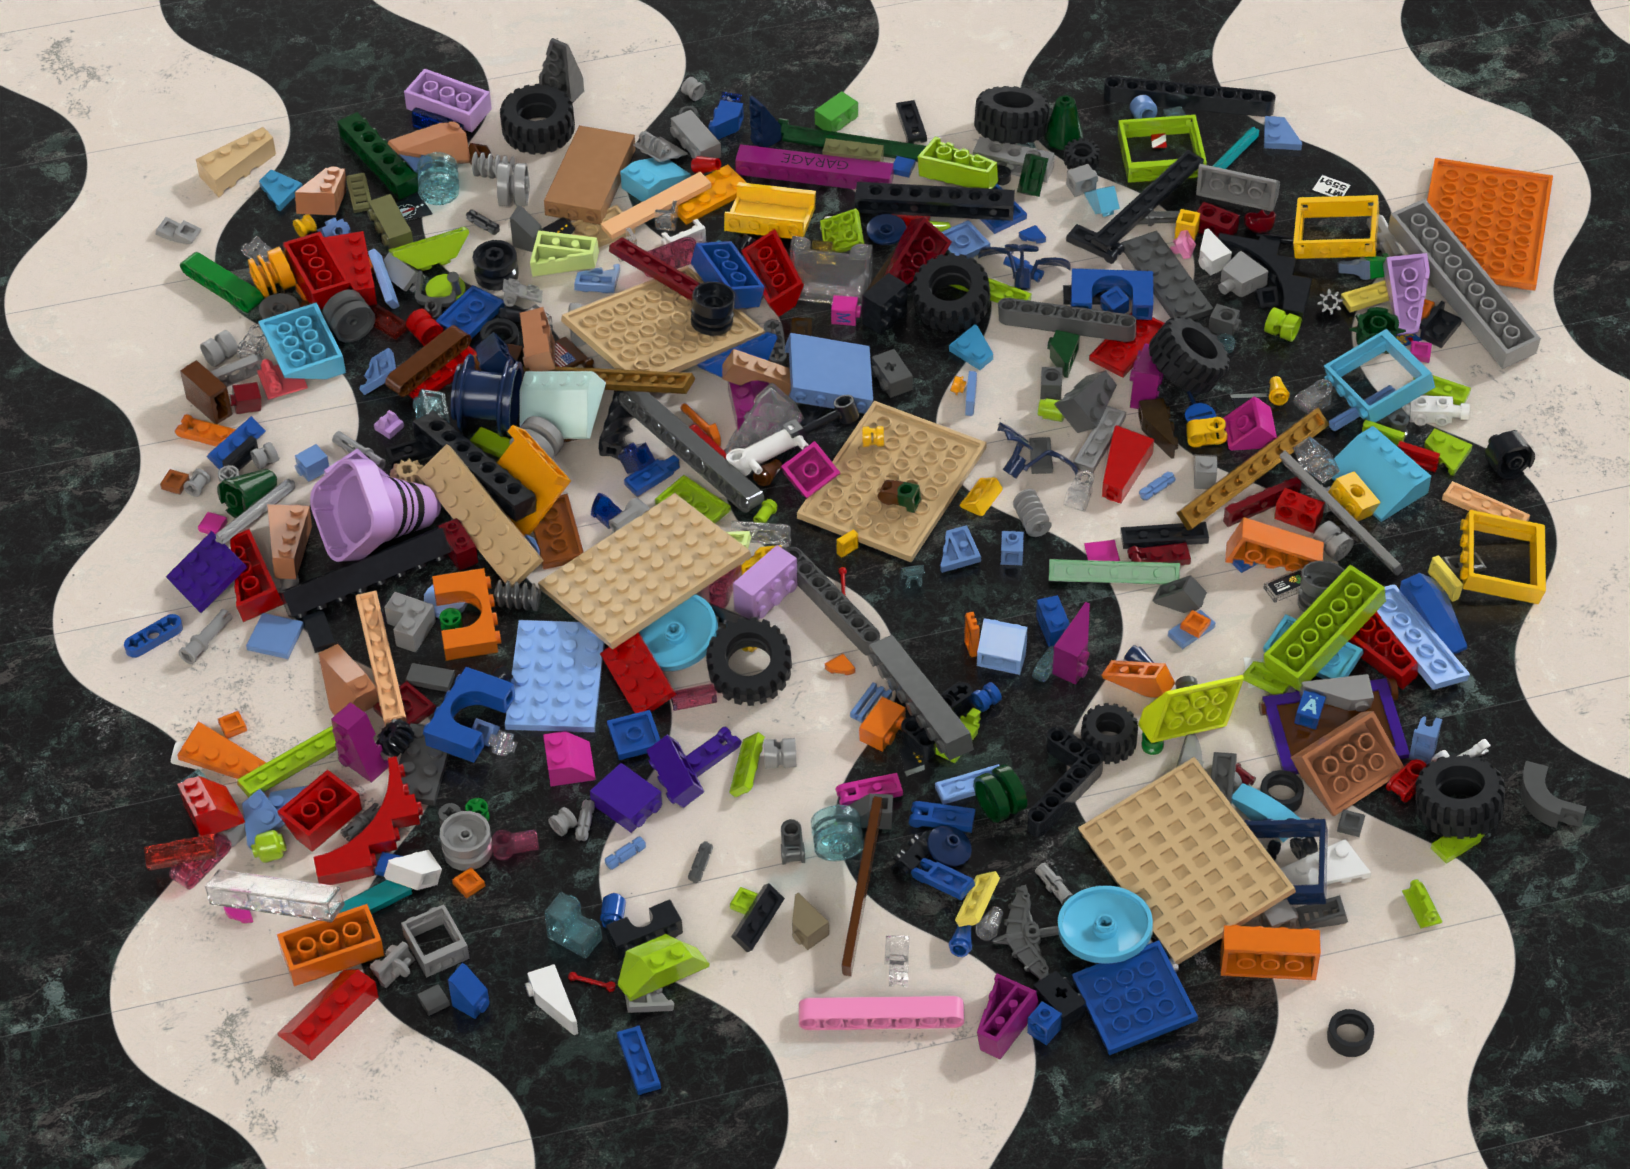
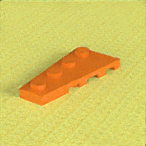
(217, 753)

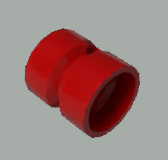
(423, 326)

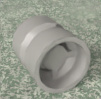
(218, 348)
(1336, 543)
(780, 753)

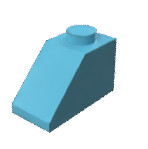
(1103, 200)

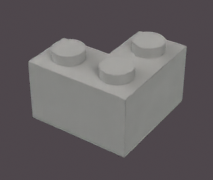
(411, 620)

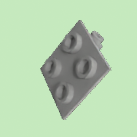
(658, 147)
(513, 289)

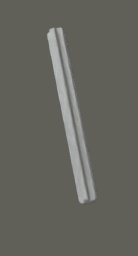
(254, 511)

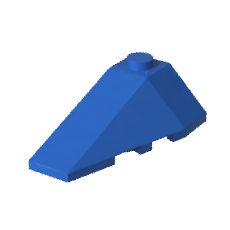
(1435, 608)

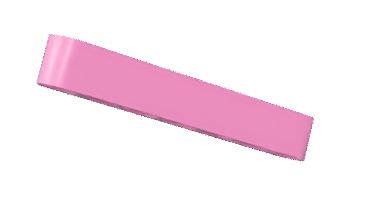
(881, 1013)

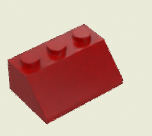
(209, 805)
(320, 810)

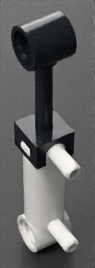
(790, 437)

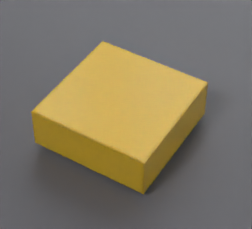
(847, 543)

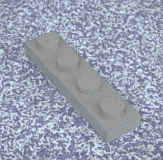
(1099, 440)

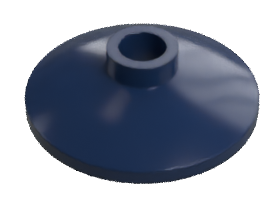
(886, 229)
(946, 852)

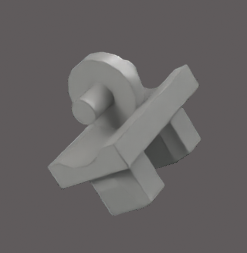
(393, 965)

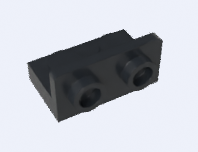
(1439, 325)

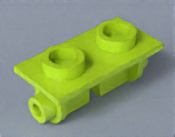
(1421, 905)

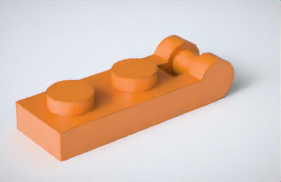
(202, 431)

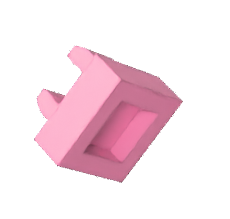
(1183, 244)

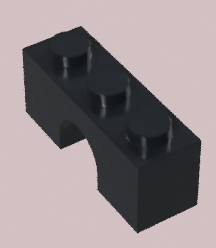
(625, 936)

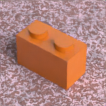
(882, 724)

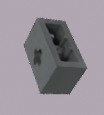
(891, 373)

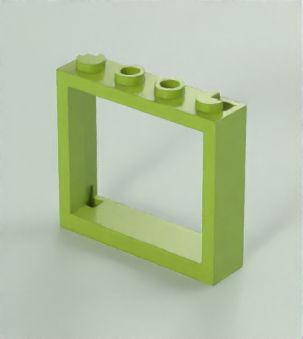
(1145, 127)

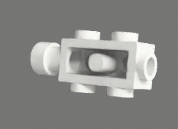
(1436, 410)

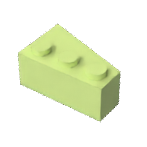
(562, 253)

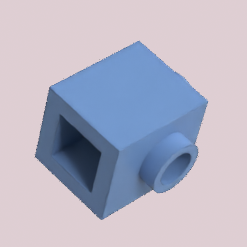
(311, 462)
(1012, 548)

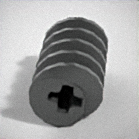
(518, 596)

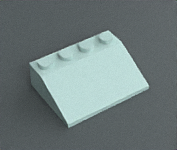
(564, 399)

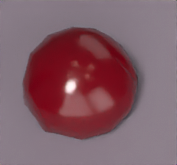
(1260, 221)

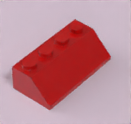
(315, 268)
(775, 271)
(330, 1013)

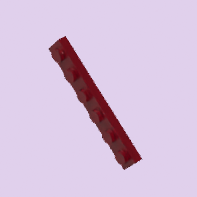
(654, 267)

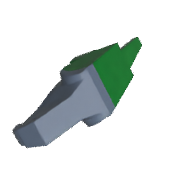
(1364, 267)

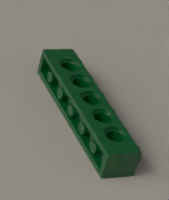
(378, 155)

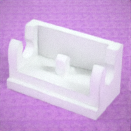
(697, 232)

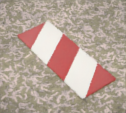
(1159, 140)

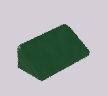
(1032, 175)

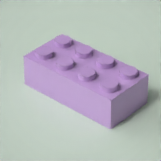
(448, 98)

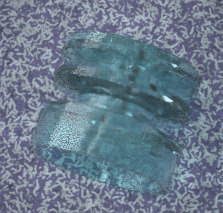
(438, 178)

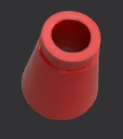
(705, 164)

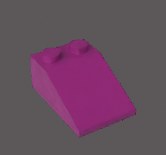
(1072, 648)

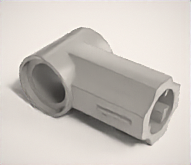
(632, 510)

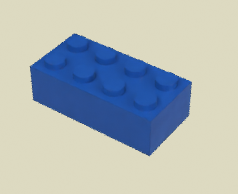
(726, 265)

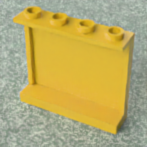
(765, 208)

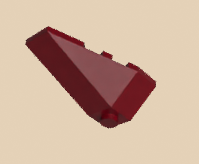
(916, 246)

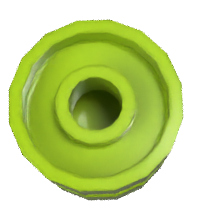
(1282, 324)

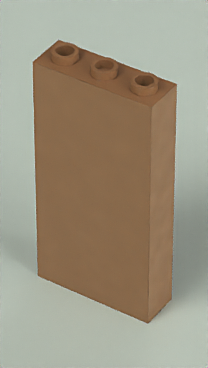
(589, 175)

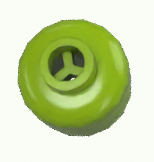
(269, 846)

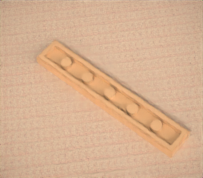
(662, 201)

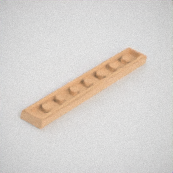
(380, 657)

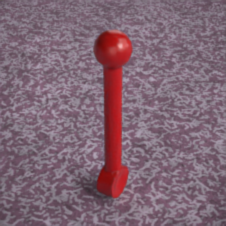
(842, 571)
(610, 986)

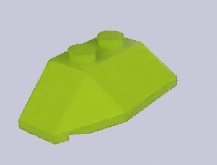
(432, 250)
(658, 965)

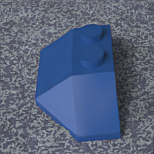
(759, 347)

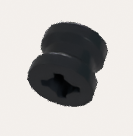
(1303, 846)

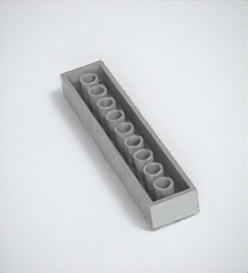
(1465, 284)

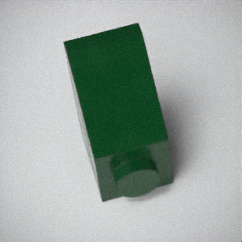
(1063, 350)

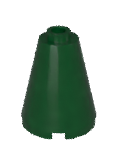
(1063, 123)
(245, 490)

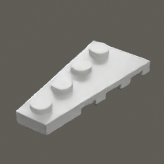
(1342, 866)

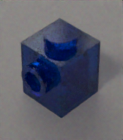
(636, 457)

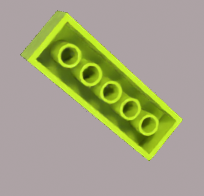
(1325, 627)

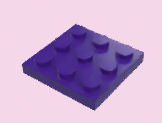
(206, 572)

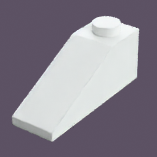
(551, 997)

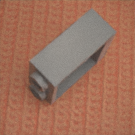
(441, 958)

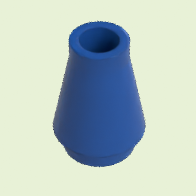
(961, 941)

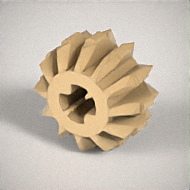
(407, 471)

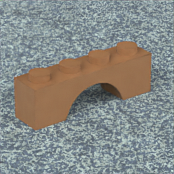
(743, 368)

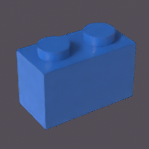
(1051, 619)

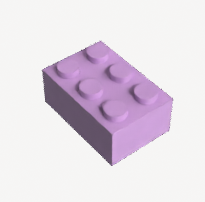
(765, 584)

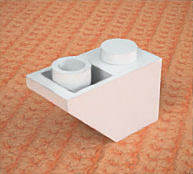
(414, 870)

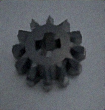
(395, 737)

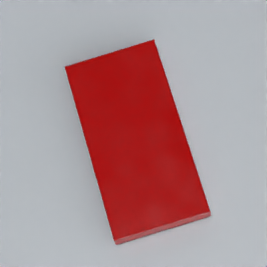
(1119, 355)

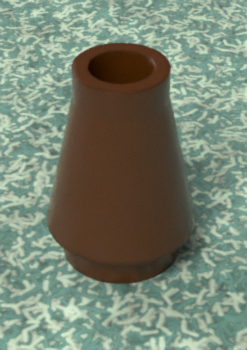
(768, 473)

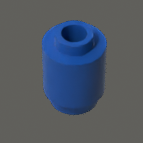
(612, 908)

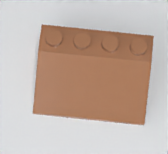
(1348, 762)

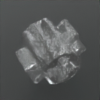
(502, 743)

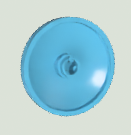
(682, 634)
(1105, 924)

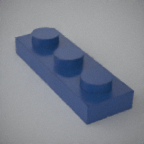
(234, 440)

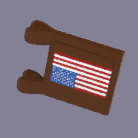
(569, 355)

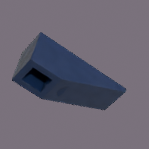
(764, 127)

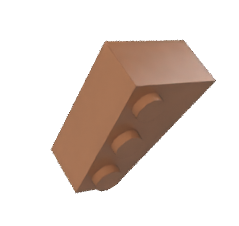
(322, 193)
(537, 341)

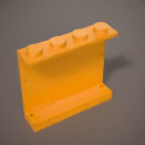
(535, 471)

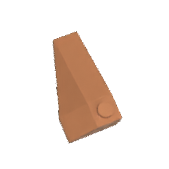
(437, 138)
(345, 681)

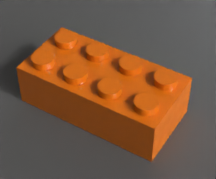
(330, 946)
(1270, 952)

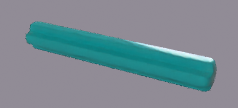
(1237, 148)

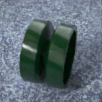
(1000, 793)

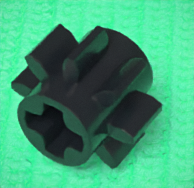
(742, 242)

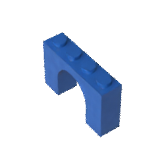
(1135, 284)
(469, 689)

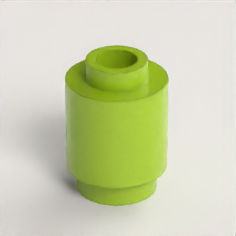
(1049, 410)

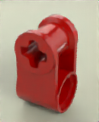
(1404, 781)

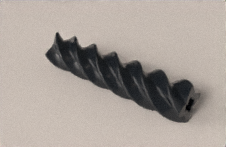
(615, 429)

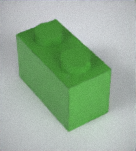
(836, 112)

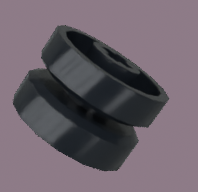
(494, 263)

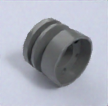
(1315, 580)

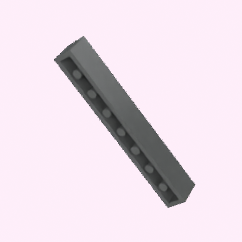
(920, 697)

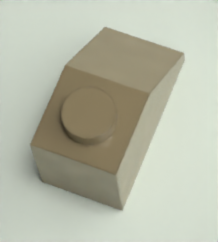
(807, 923)

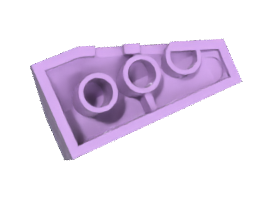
(1406, 286)

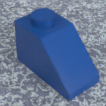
(468, 992)

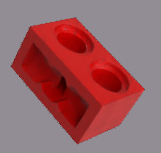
(1299, 510)

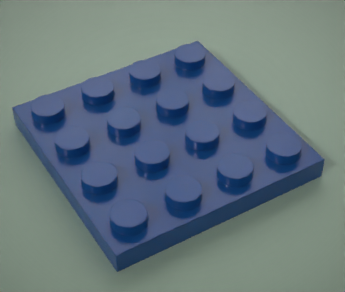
(1135, 998)

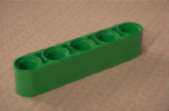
(221, 282)

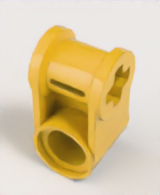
(1203, 432)

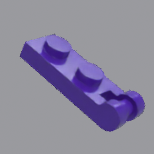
(713, 751)

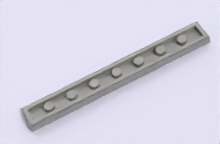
(1341, 513)

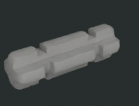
(584, 820)

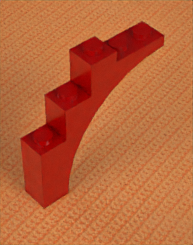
(358, 857)

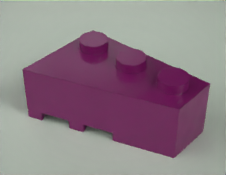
(356, 743)

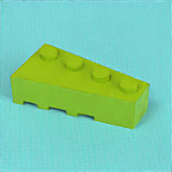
(956, 166)

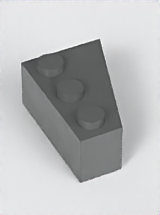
(1087, 401)

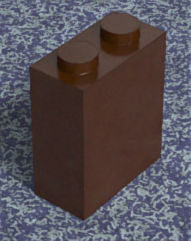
(206, 392)

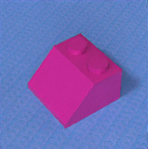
(1250, 426)
(810, 470)
(568, 758)

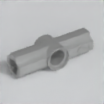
(1385, 240)

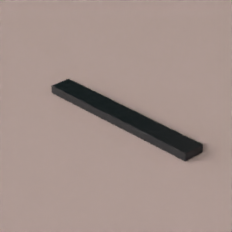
(1147, 201)

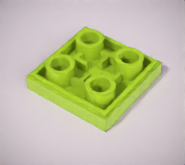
(843, 230)

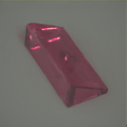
(694, 697)

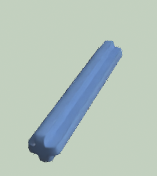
(1352, 413)

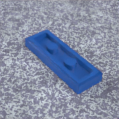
(638, 1060)

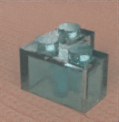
(568, 926)

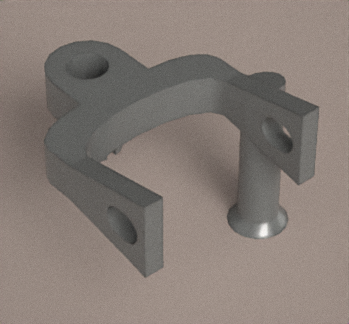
(435, 305)

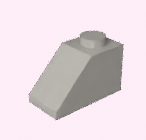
(1205, 471)

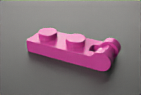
(883, 784)

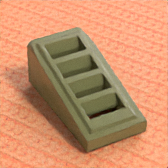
(358, 192)

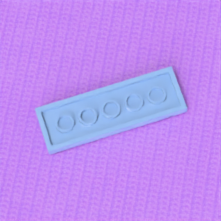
(1434, 659)

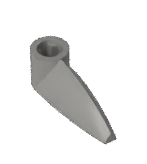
(1190, 749)

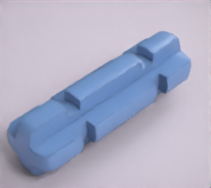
(1157, 486)
(625, 853)

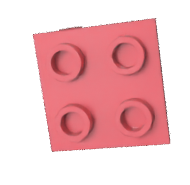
(275, 383)

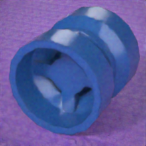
(984, 698)

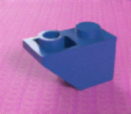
(726, 119)

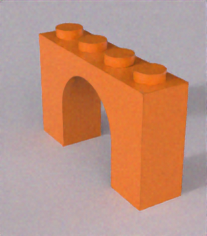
(480, 636)

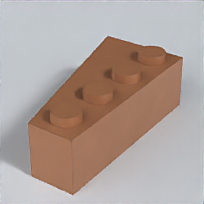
(289, 536)

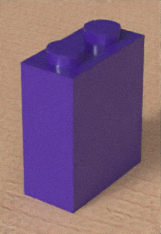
(626, 797)

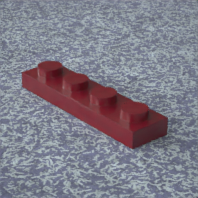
(1259, 502)

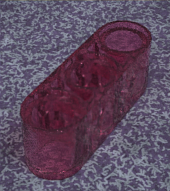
(676, 253)
(722, 589)
(192, 873)

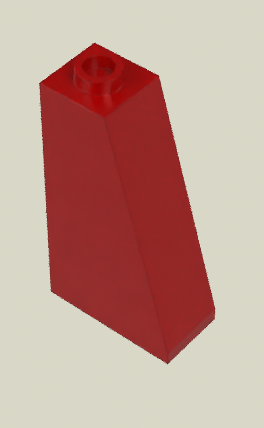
(1125, 462)

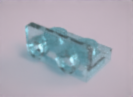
(431, 401)

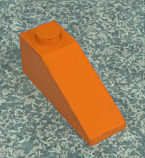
(1141, 677)

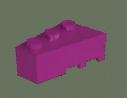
(1145, 378)
(1005, 1015)

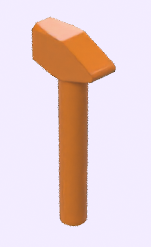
(710, 430)

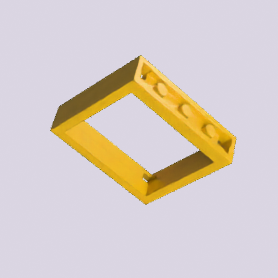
(1336, 207)
(1508, 528)

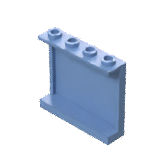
(829, 369)

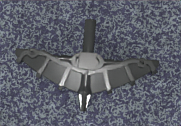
(1024, 935)

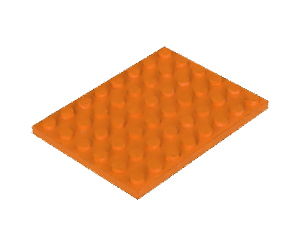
(1495, 216)

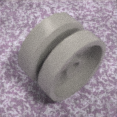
(513, 185)
(544, 434)
(466, 840)

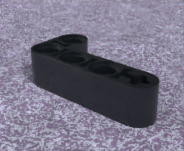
(915, 738)

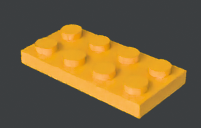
(723, 191)

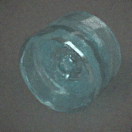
(837, 833)

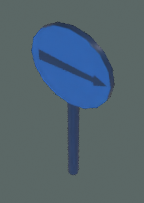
(1198, 410)

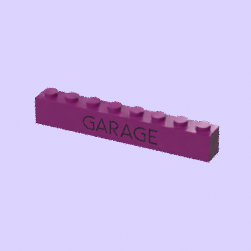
(810, 167)

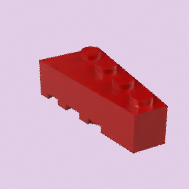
(353, 258)
(254, 586)
(1385, 652)

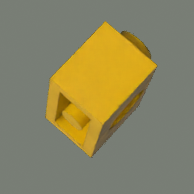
(1354, 496)

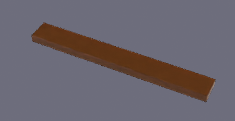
(862, 886)

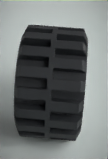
(1115, 720)

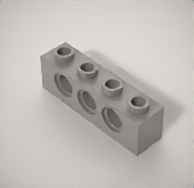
(1011, 155)

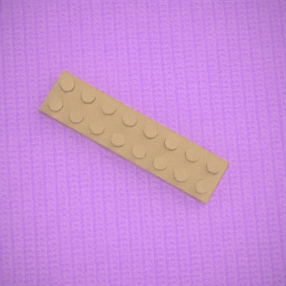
(480, 515)

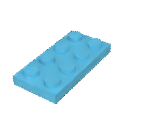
(1338, 666)

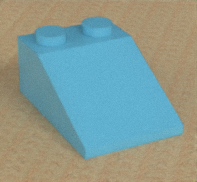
(648, 177)

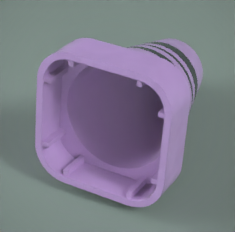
(363, 509)

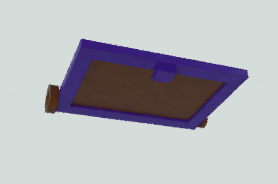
(1292, 738)

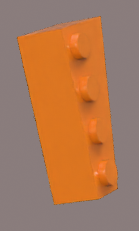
(1271, 546)

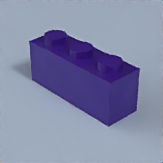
(674, 771)

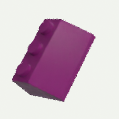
(743, 397)

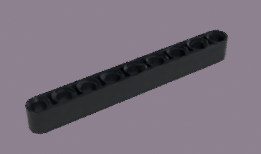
(1191, 96)

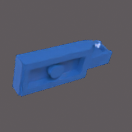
(651, 475)

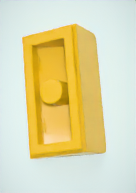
(982, 496)

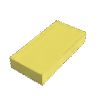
(1445, 577)

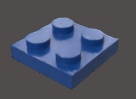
(633, 734)

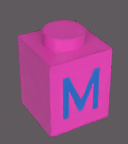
(845, 310)

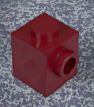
(245, 398)

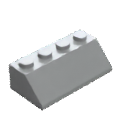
(1237, 187)

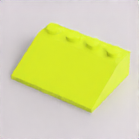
(1190, 709)

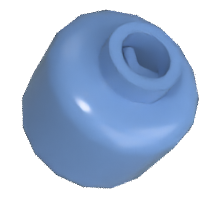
(1143, 107)

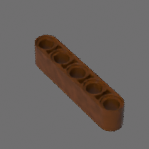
(428, 360)

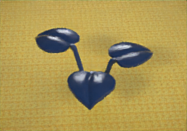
(1023, 276)
(1016, 462)

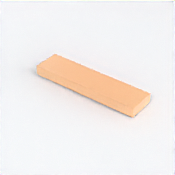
(1472, 500)

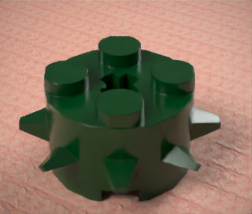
(1374, 322)

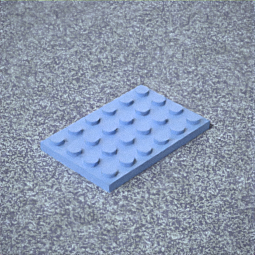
(555, 677)

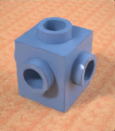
(333, 226)

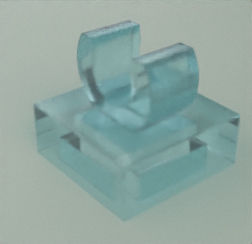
(912, 572)

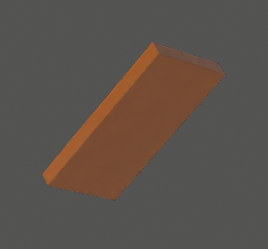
(558, 535)

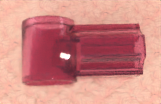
(508, 843)

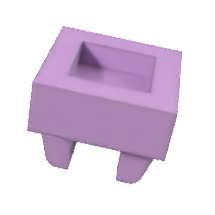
(389, 425)

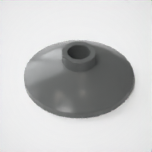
(277, 304)

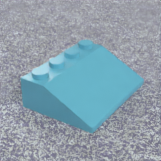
(303, 344)
(1385, 471)

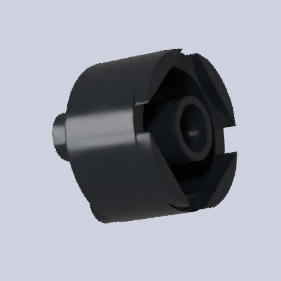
(1509, 454)

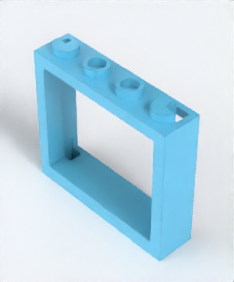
(1363, 353)

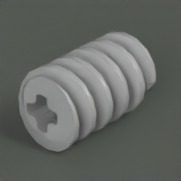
(488, 166)
(1031, 513)

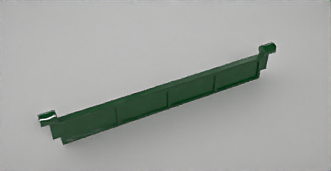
(817, 138)

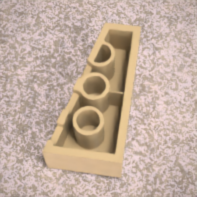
(235, 160)

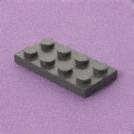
(423, 768)

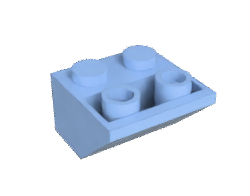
(1002, 646)

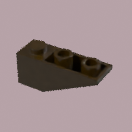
(1155, 423)

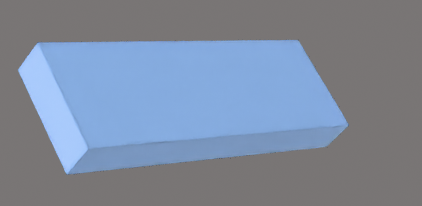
(383, 278)
(960, 786)

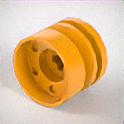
(271, 272)

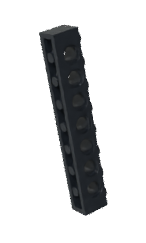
(935, 201)
(507, 491)

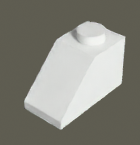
(1213, 253)

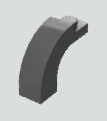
(1542, 803)

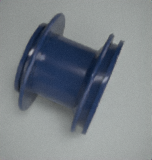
(486, 395)

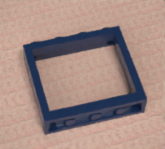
(1299, 828)

